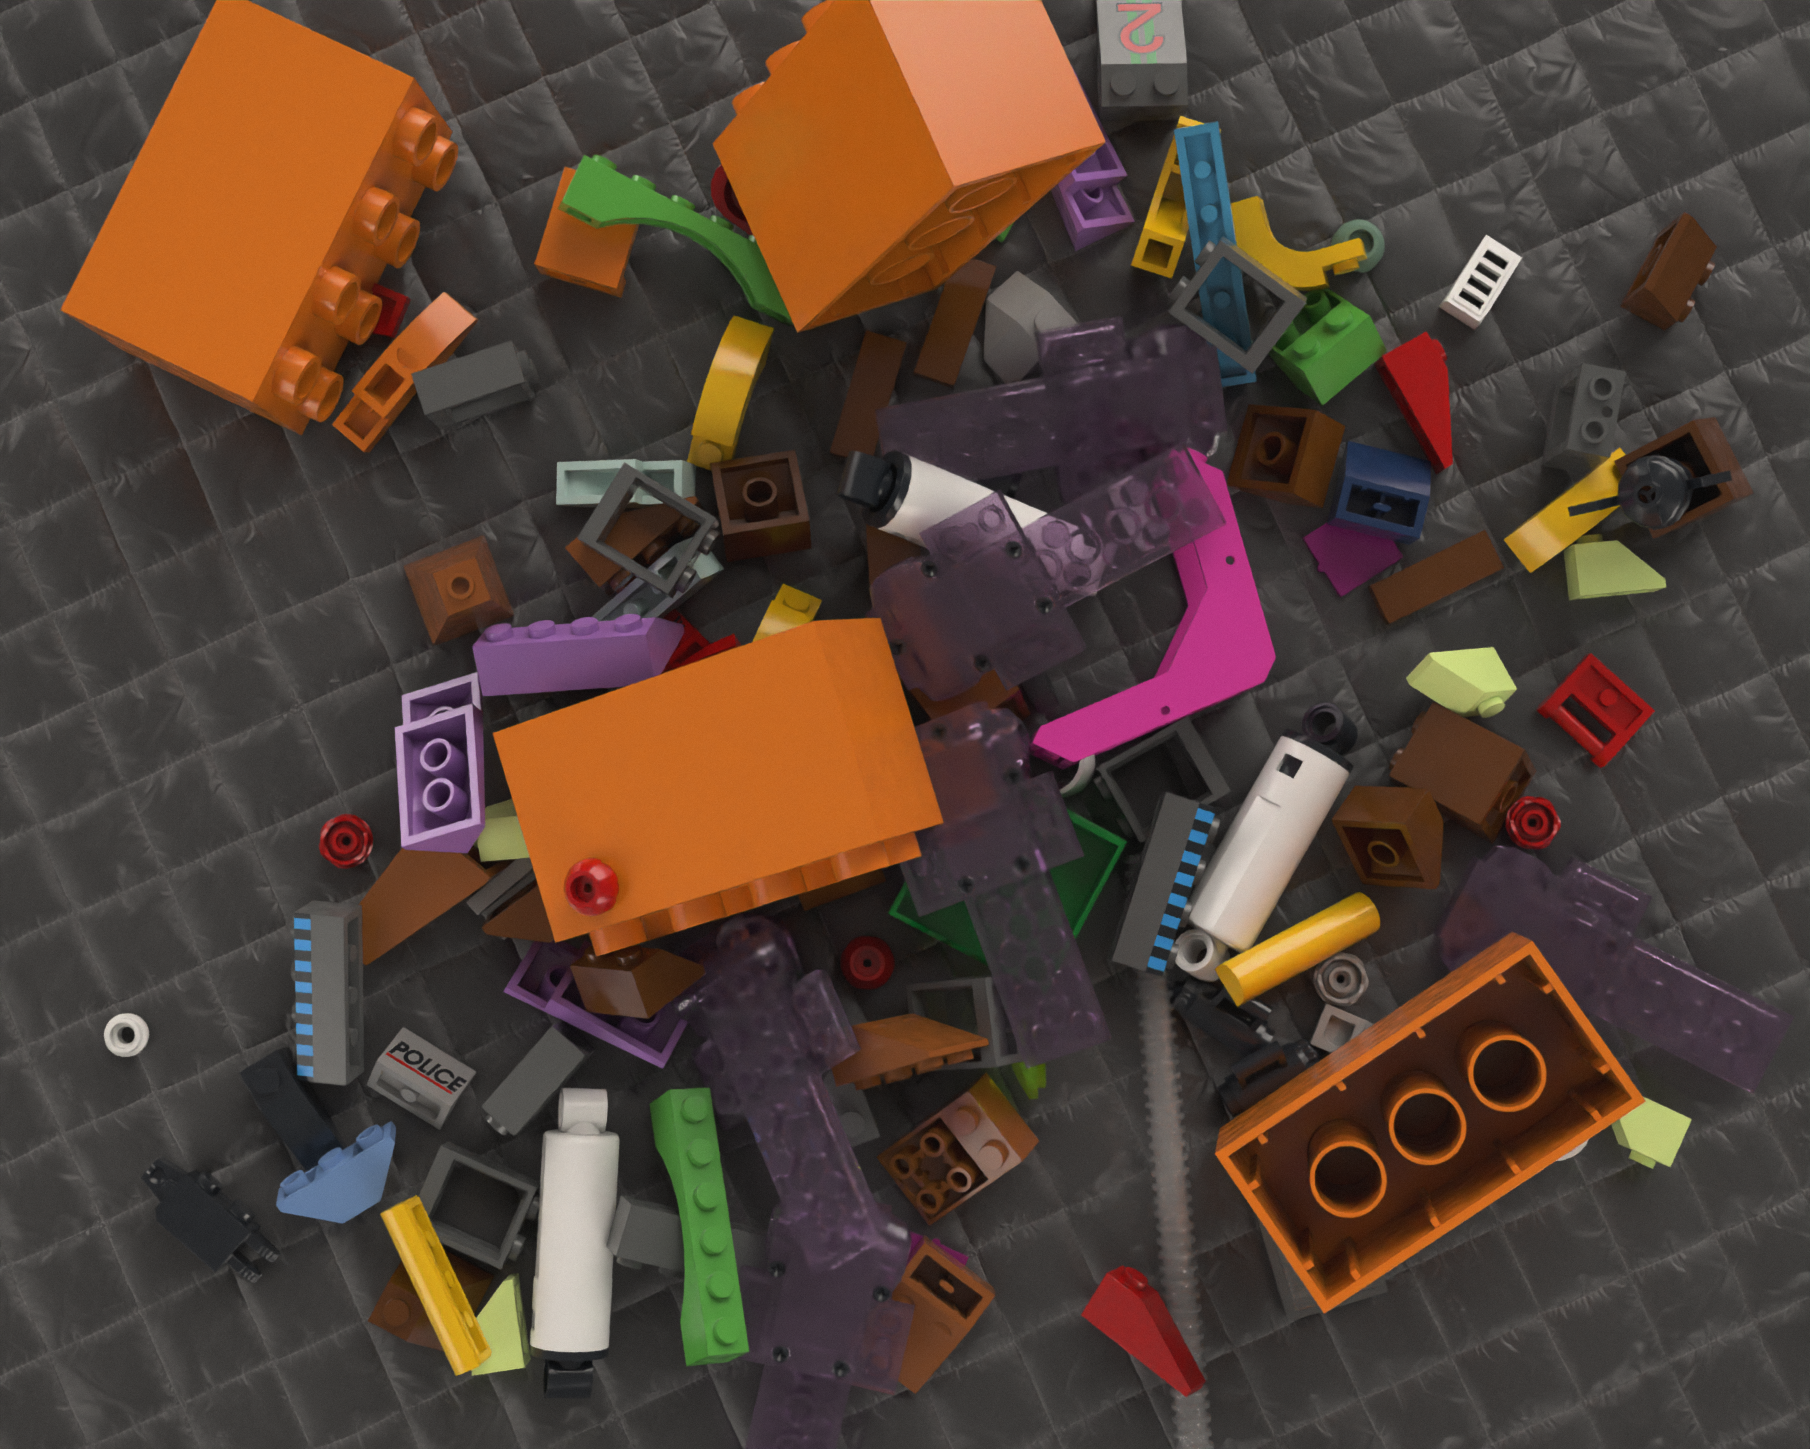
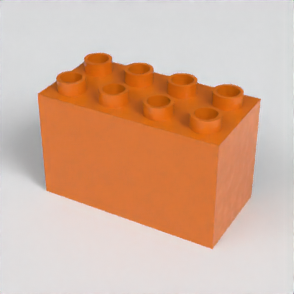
(900, 145)
(264, 214)
(724, 782)
(1424, 1119)

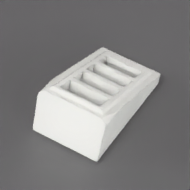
(1465, 310)

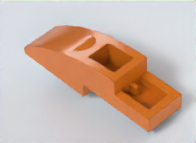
(389, 382)

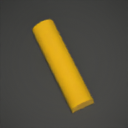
(1299, 948)
(436, 1285)

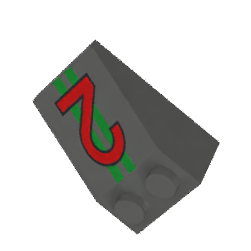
(1141, 60)

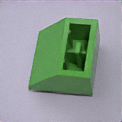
(1327, 345)

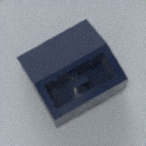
(1381, 493)

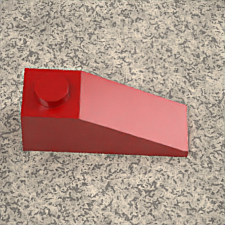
(1420, 388)
(1140, 1323)

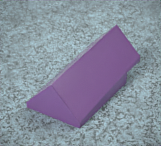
(1089, 195)
(441, 766)
(549, 985)

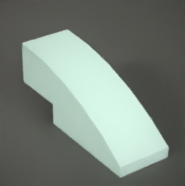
(587, 481)

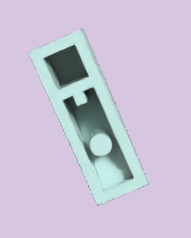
(649, 602)

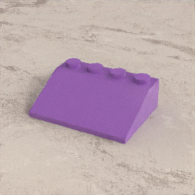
(573, 654)

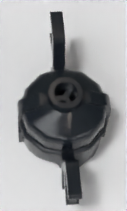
(1669, 481)

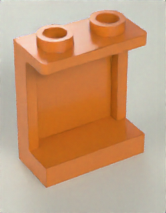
(583, 253)

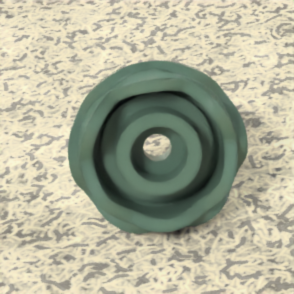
(1371, 237)

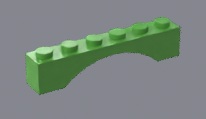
(608, 198)
(712, 1300)

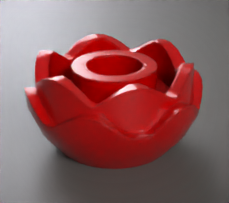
(1546, 822)
(332, 837)
(603, 883)
(867, 948)

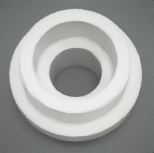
(113, 1036)

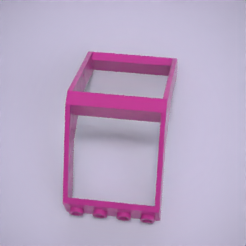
(1211, 658)

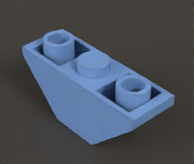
(344, 1179)

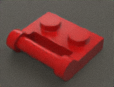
(1605, 700)

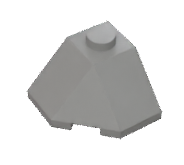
(1010, 322)

